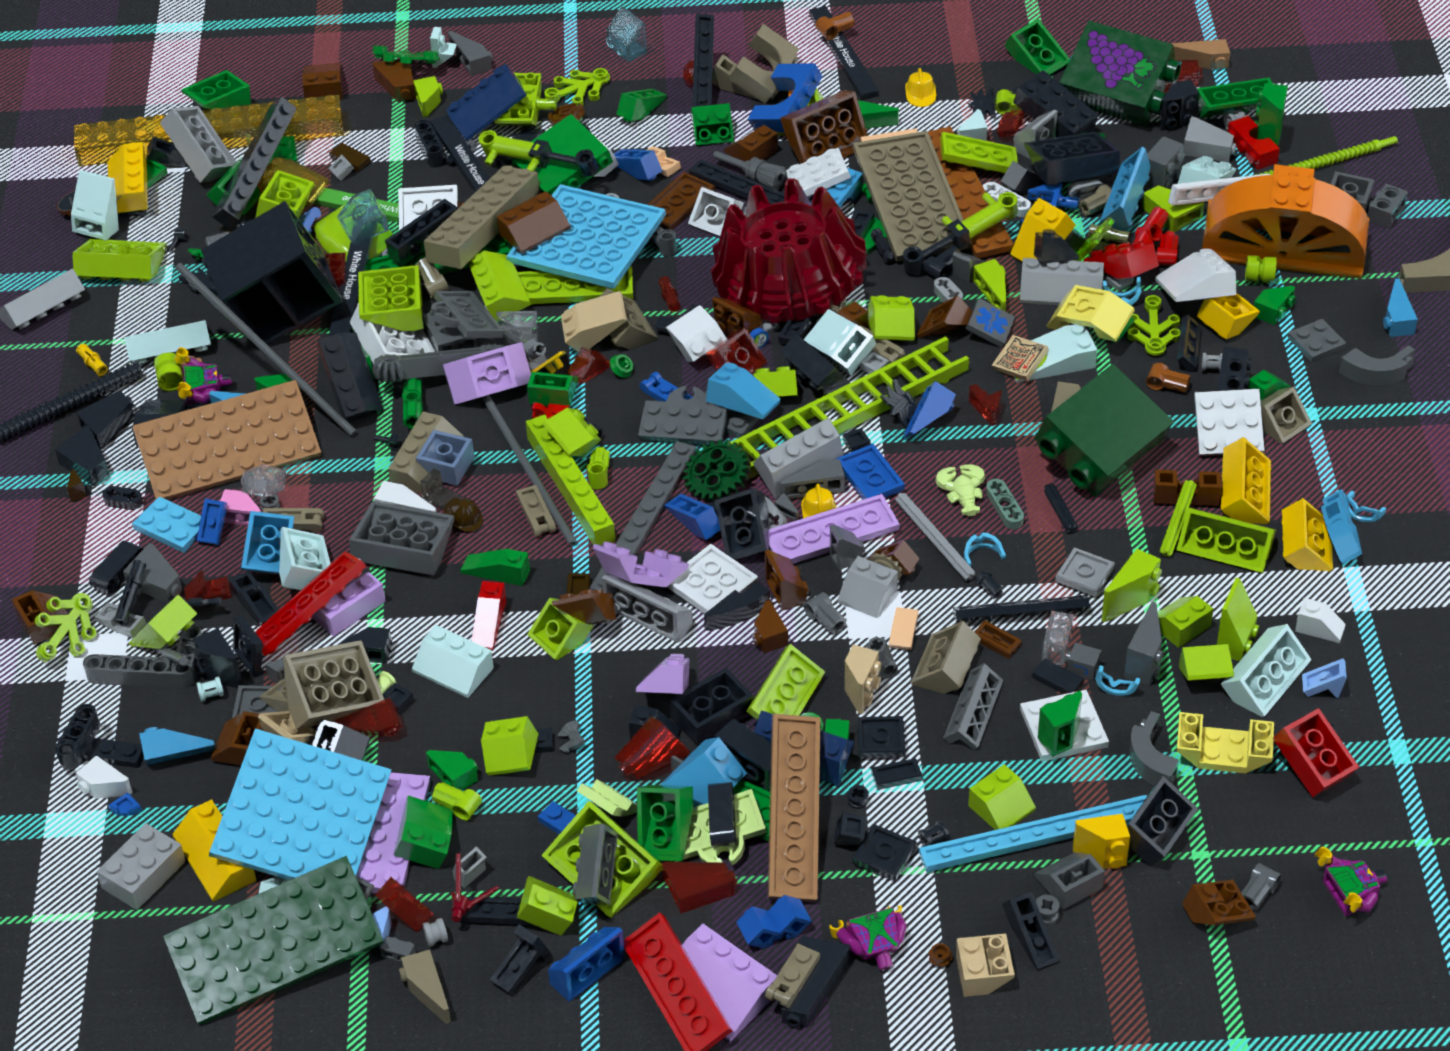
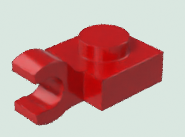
(539, 409)

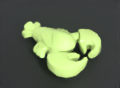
(963, 487)

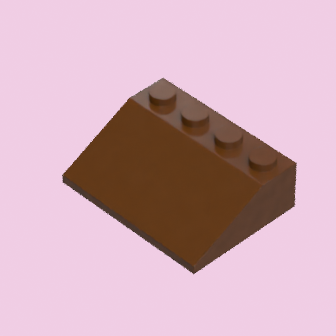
(825, 126)

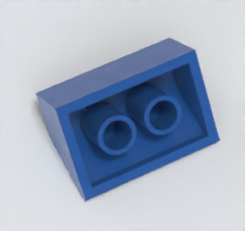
(587, 962)

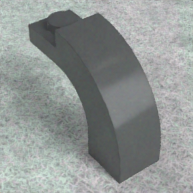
(1376, 371)
(1145, 758)

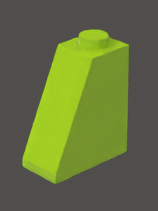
(1179, 215)

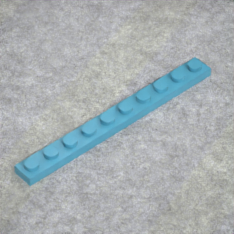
(1019, 836)

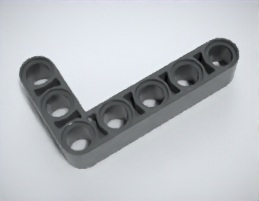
(146, 670)

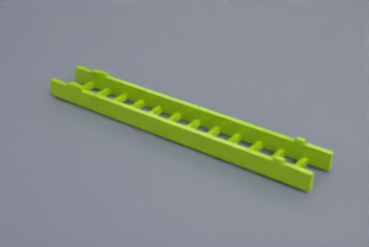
(850, 391)

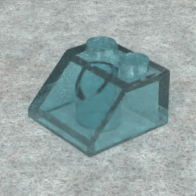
(627, 35)
(362, 217)

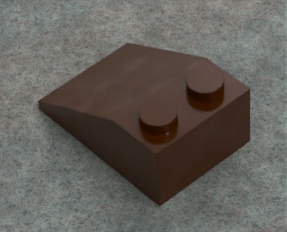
(322, 80)

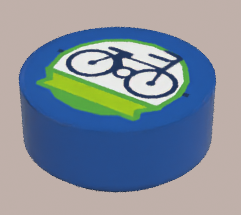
(760, 337)

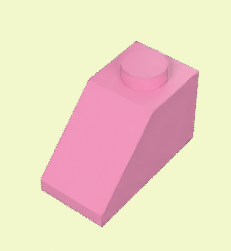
(238, 507)

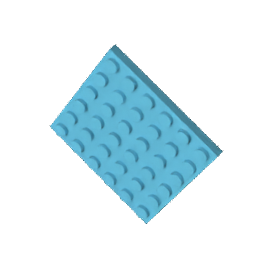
(601, 241)
(298, 808)

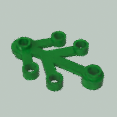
(405, 56)

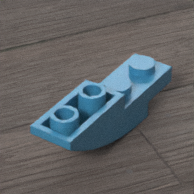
(1340, 526)

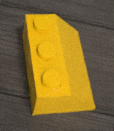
(1306, 538)

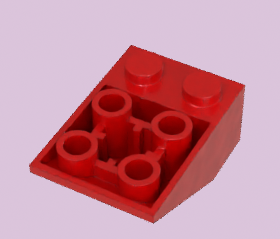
(1125, 259)

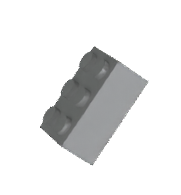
(141, 866)

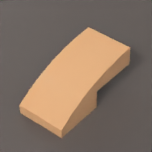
(667, 164)
(903, 628)

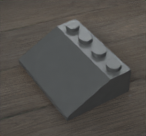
(401, 537)

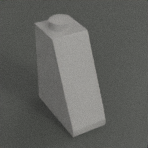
(1208, 140)

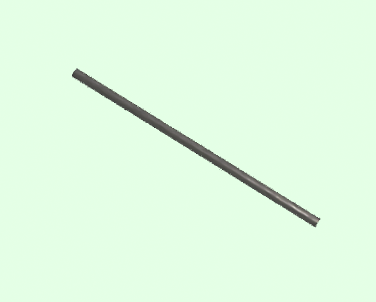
(265, 349)
(529, 470)

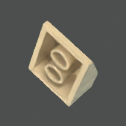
(593, 320)

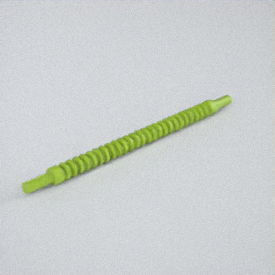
(1335, 157)

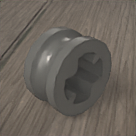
(273, 499)

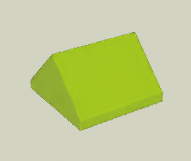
(1206, 662)

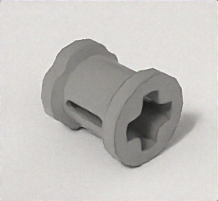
(1211, 362)

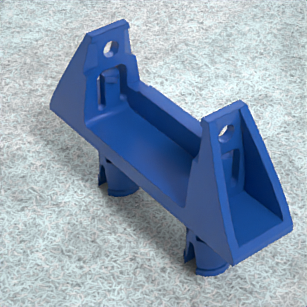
(1053, 197)

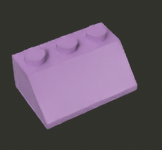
(352, 604)
(668, 676)

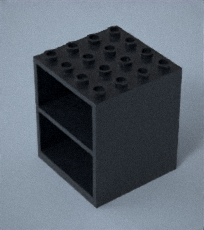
(271, 274)

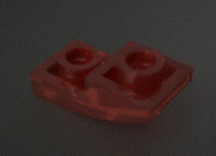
(1009, 123)

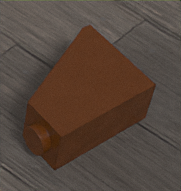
(395, 79)

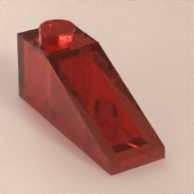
(375, 719)

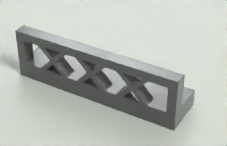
(969, 701)

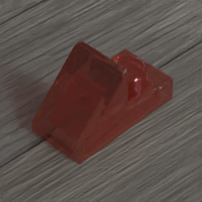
(986, 405)
(208, 589)

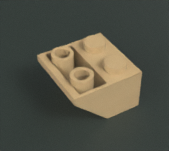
(862, 676)
(983, 963)

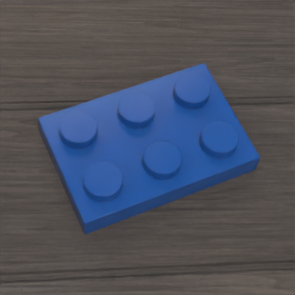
(870, 473)

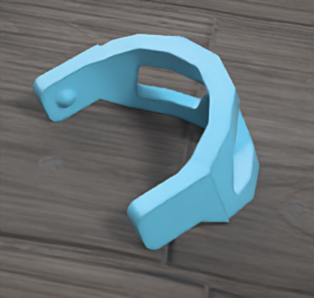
(1137, 289)
(1377, 514)
(978, 539)
(1132, 684)

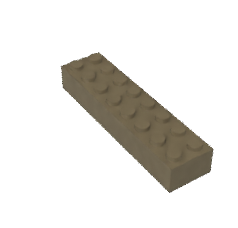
(476, 220)

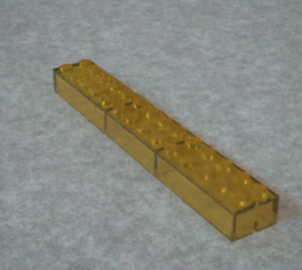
(234, 125)

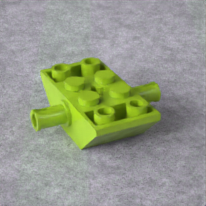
(527, 109)

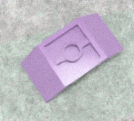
(487, 373)
(656, 569)

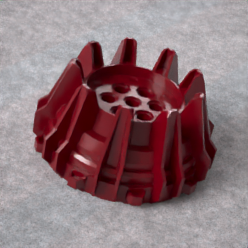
(788, 255)

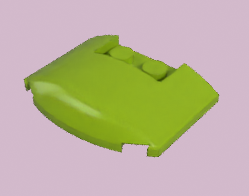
(334, 239)

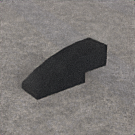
(164, 152)
(253, 597)
(736, 607)

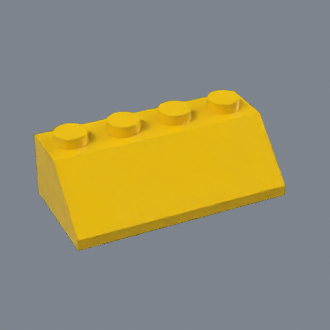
(129, 170)
(1246, 483)
(196, 837)

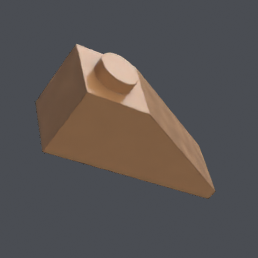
(1210, 54)

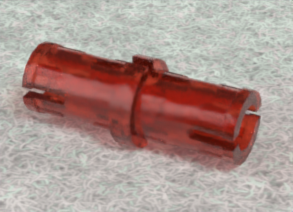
(669, 294)

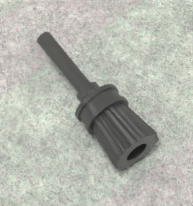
(757, 170)

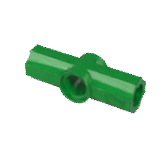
(412, 401)

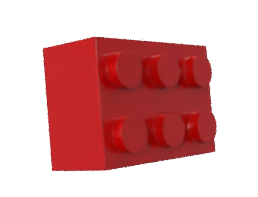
(1315, 752)

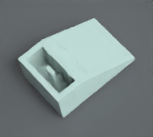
(1204, 170)
(95, 206)
(840, 341)

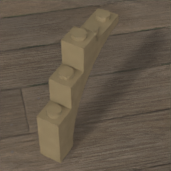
(1427, 274)

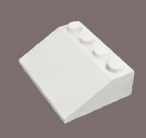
(1198, 277)
(383, 340)

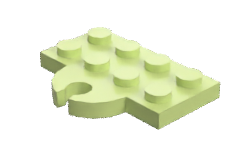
(747, 823)

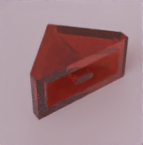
(588, 365)

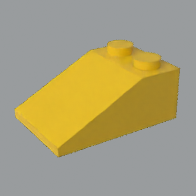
(1038, 218)

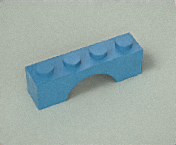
(847, 189)

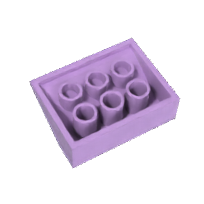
(731, 977)

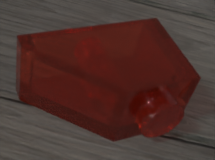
(404, 903)

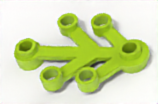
(598, 78)
(1154, 344)
(67, 624)

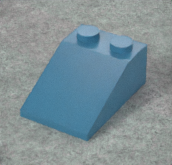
(740, 391)
(263, 542)
(706, 765)

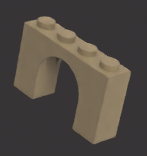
(776, 51)

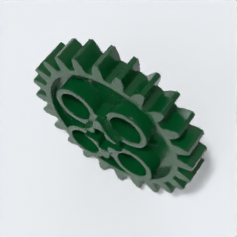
(716, 471)

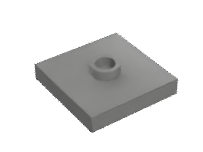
(1084, 572)

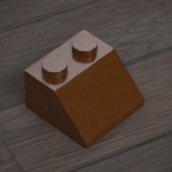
(757, 143)
(784, 581)

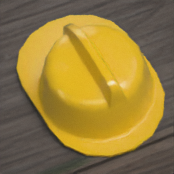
(920, 89)
(817, 501)

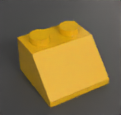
(1227, 314)
(1104, 839)

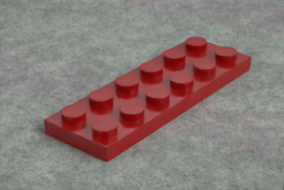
(308, 601)
(676, 985)

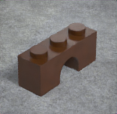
(1168, 488)

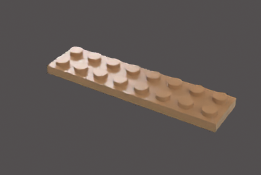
(794, 807)

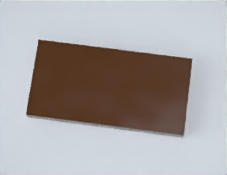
(679, 199)

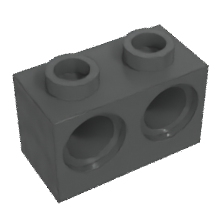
(1386, 205)

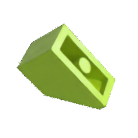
(427, 94)

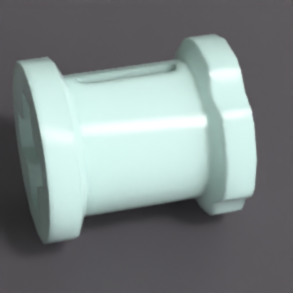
(208, 685)

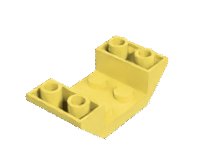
(1093, 309)
(1225, 748)

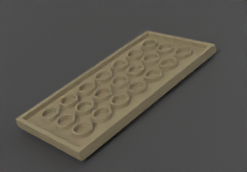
(908, 190)

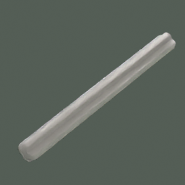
(935, 537)

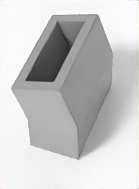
(471, 866)

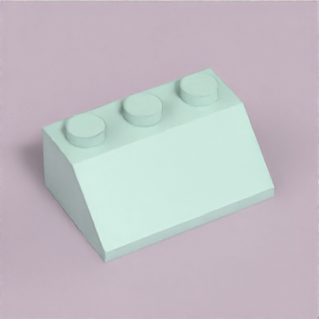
(452, 661)

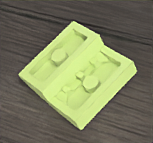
(608, 798)

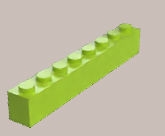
(571, 483)

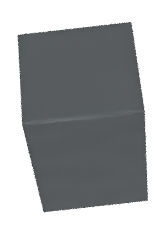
(786, 507)

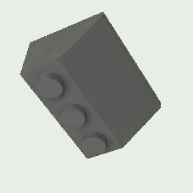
(595, 865)

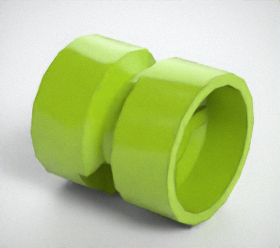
(1260, 269)
(168, 371)

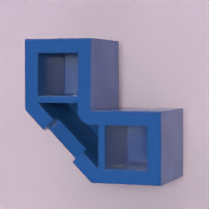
(783, 919)

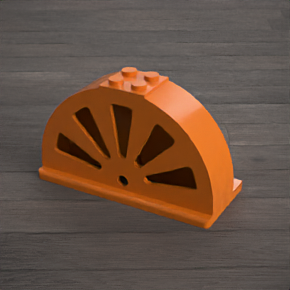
(1293, 204)

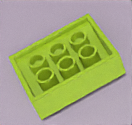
(118, 259)
(392, 297)
(633, 864)

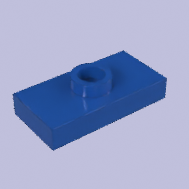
(212, 521)

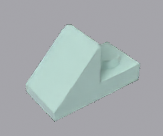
(438, 44)

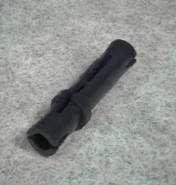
(133, 583)

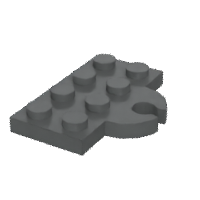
(466, 313)
(683, 419)

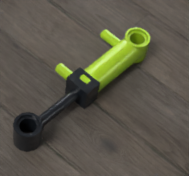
(537, 153)
(961, 232)

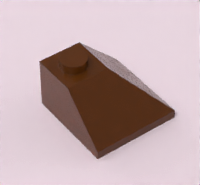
(945, 318)

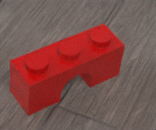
(1258, 152)

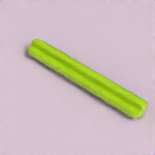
(1177, 518)

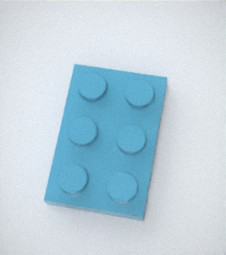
(169, 524)

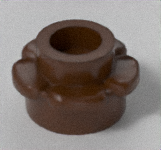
(940, 950)

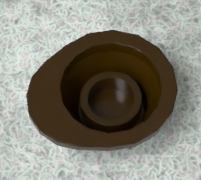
(466, 514)

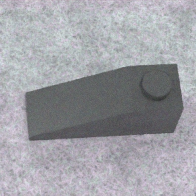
(471, 54)
(825, 473)

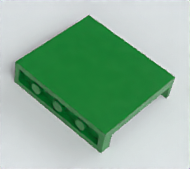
(566, 138)

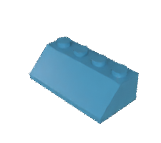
(1127, 190)

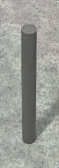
(169, 653)

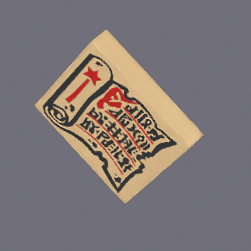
(1020, 357)

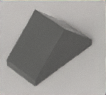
(963, 265)

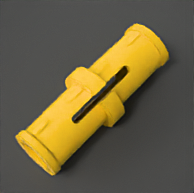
(92, 359)

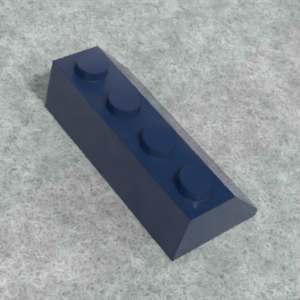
(486, 102)
(833, 749)

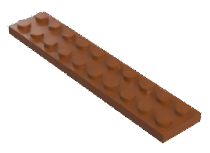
(968, 196)

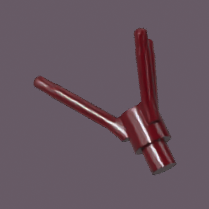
(460, 902)

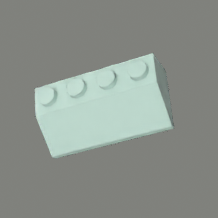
(166, 340)
(1267, 670)

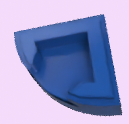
(125, 806)

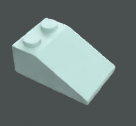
(301, 557)

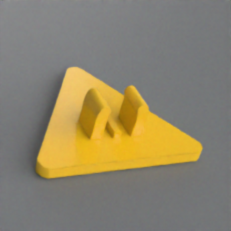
(548, 364)

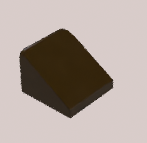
(75, 487)

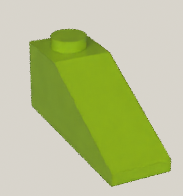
(991, 282)

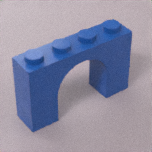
(800, 79)

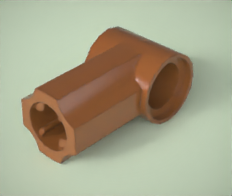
(830, 27)
(1161, 377)

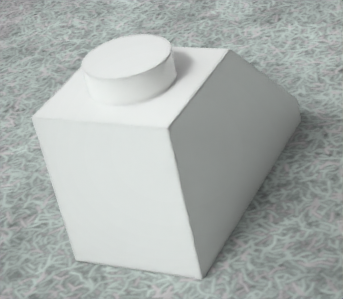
(1319, 621)
(102, 780)

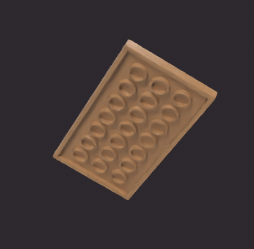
(225, 439)

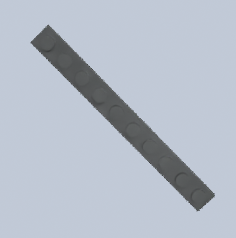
(652, 503)

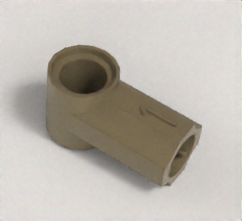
(1096, 201)
(432, 279)

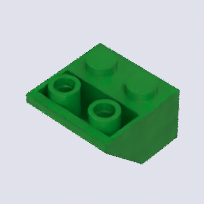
(712, 124)
(551, 388)
(1060, 723)

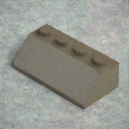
(405, 468)

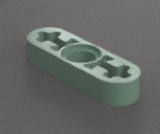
(1004, 512)

